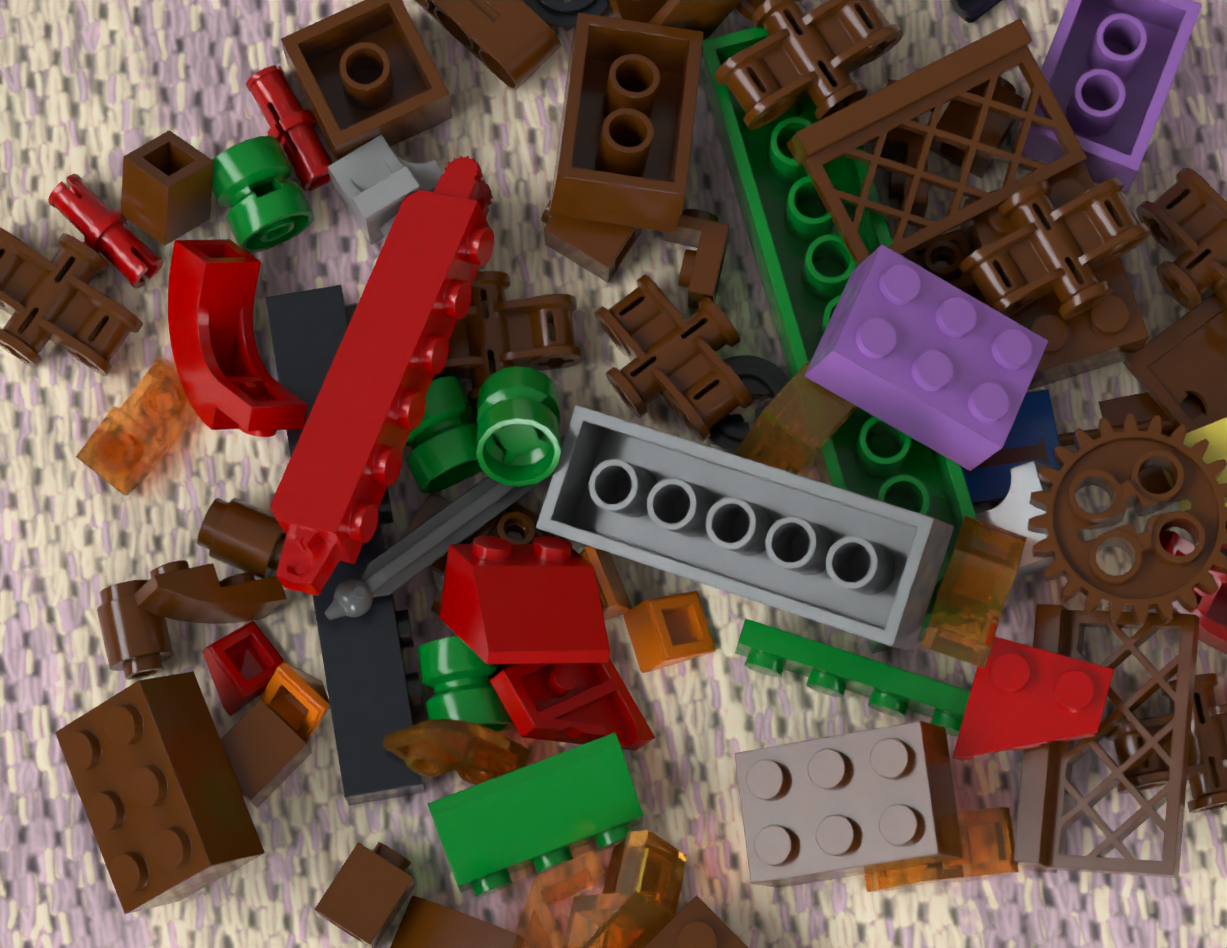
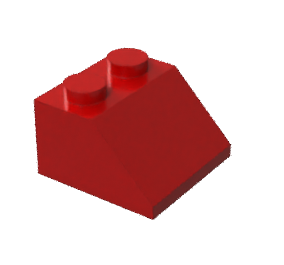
(524, 602)

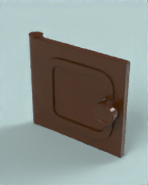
(1187, 360)

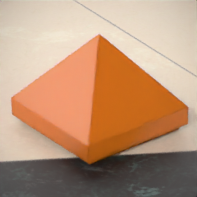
(297, 699)

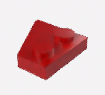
(1030, 700)
(571, 703)

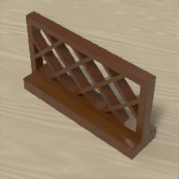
(914, 96)
(1048, 768)

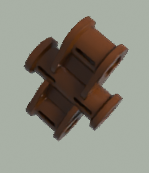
(806, 57)
(1192, 227)
(1055, 248)
(58, 305)
(511, 335)
(673, 357)
(1206, 751)

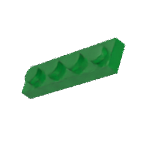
(836, 670)

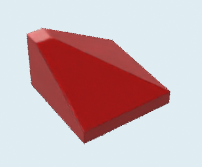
(241, 666)

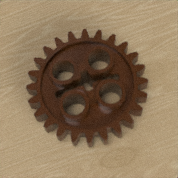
(1114, 465)

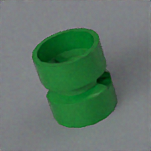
(262, 202)
(518, 426)
(443, 442)
(461, 684)

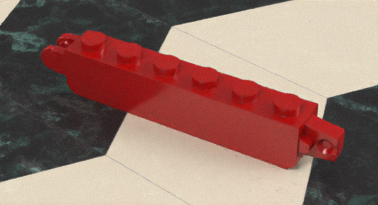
(382, 376)

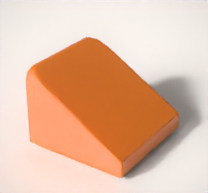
(610, 587)
(668, 630)

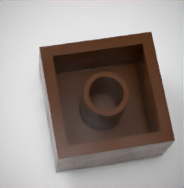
(367, 76)

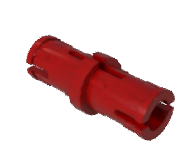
(291, 126)
(105, 230)

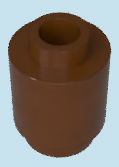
(242, 536)
(131, 635)

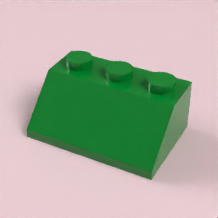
(537, 815)

